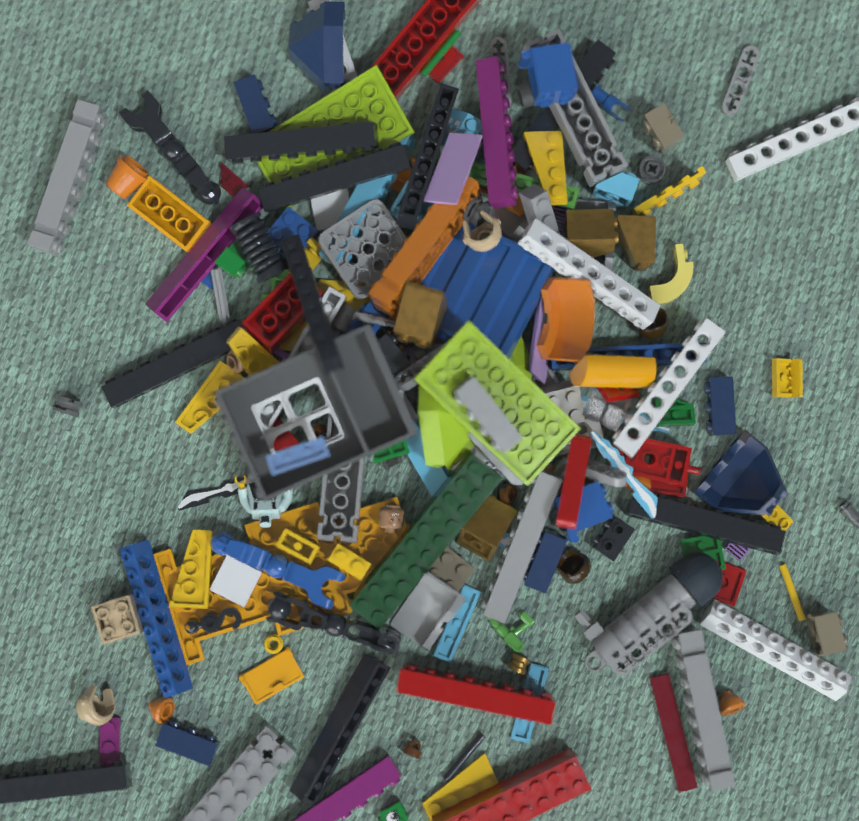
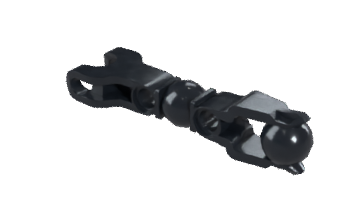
(172, 149)
(333, 623)

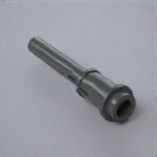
(848, 510)

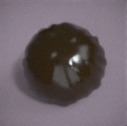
(658, 326)
(574, 567)

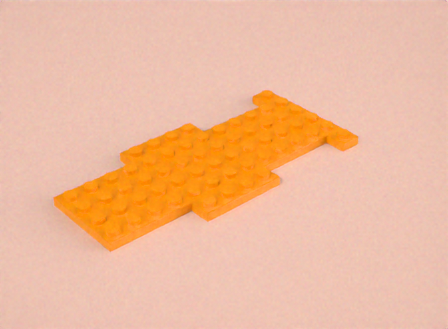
(371, 545)

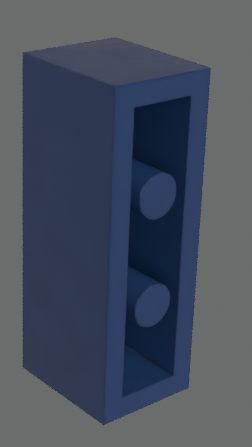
(254, 104)
(720, 406)
(544, 560)
(187, 742)

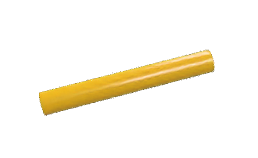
(792, 592)

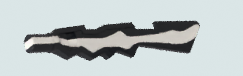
(199, 497)

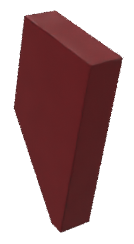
(230, 181)

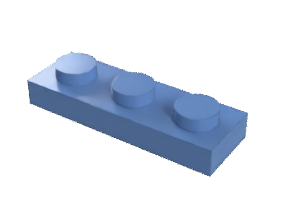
(297, 455)

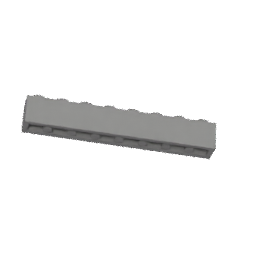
(522, 546)

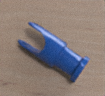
(608, 101)

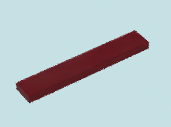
(673, 732)

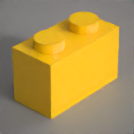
(298, 546)
(349, 561)

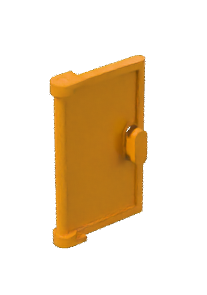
(265, 678)

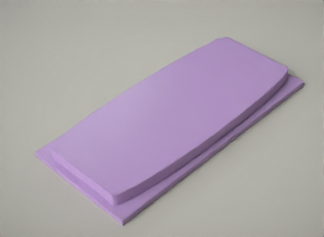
(453, 168)
(537, 366)

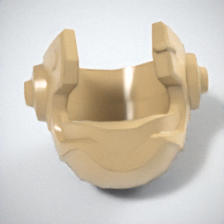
(485, 236)
(92, 709)

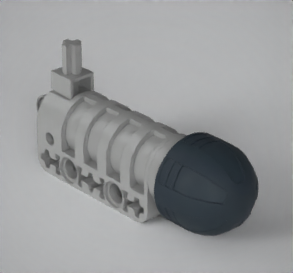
(697, 578)

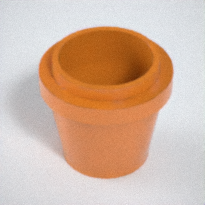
(126, 176)

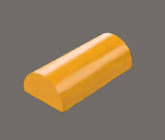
(169, 214)
(614, 372)

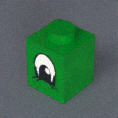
(393, 812)

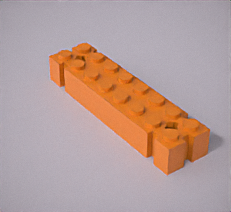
(421, 250)

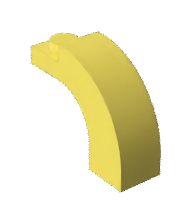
(670, 291)

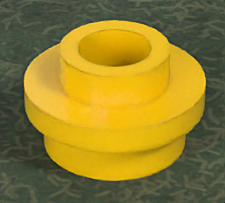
(273, 650)

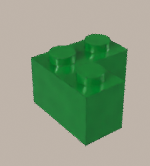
(232, 261)

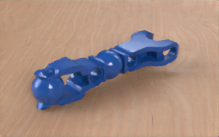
(278, 566)

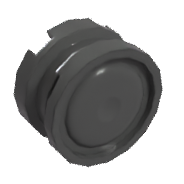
(651, 170)
(473, 210)
(67, 406)

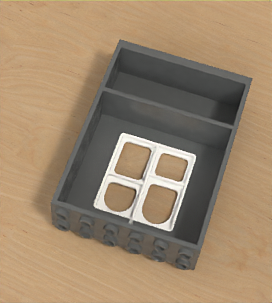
(358, 397)

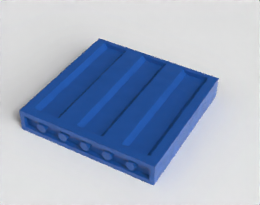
(489, 289)

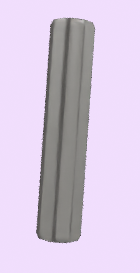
(220, 295)

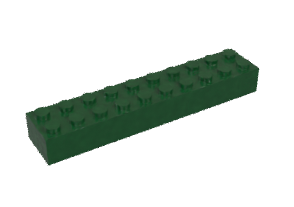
(424, 540)

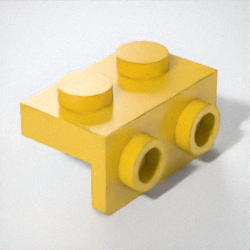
(787, 378)

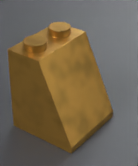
(592, 230)
(637, 240)
(420, 315)
(487, 528)

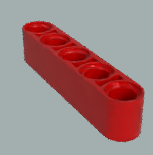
(574, 481)

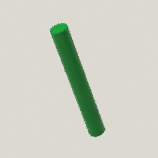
(440, 53)

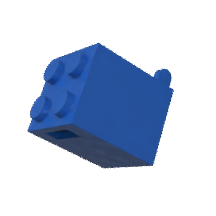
(550, 74)
(592, 509)

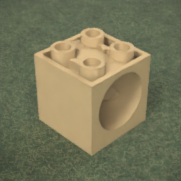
(117, 619)

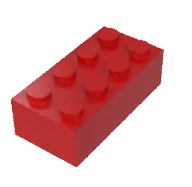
(276, 316)

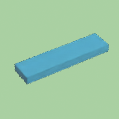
(455, 628)
(536, 681)

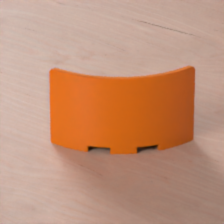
(569, 319)

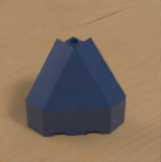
(318, 44)
(744, 479)

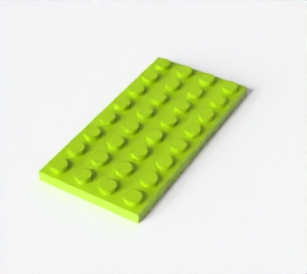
(358, 101)
(528, 409)

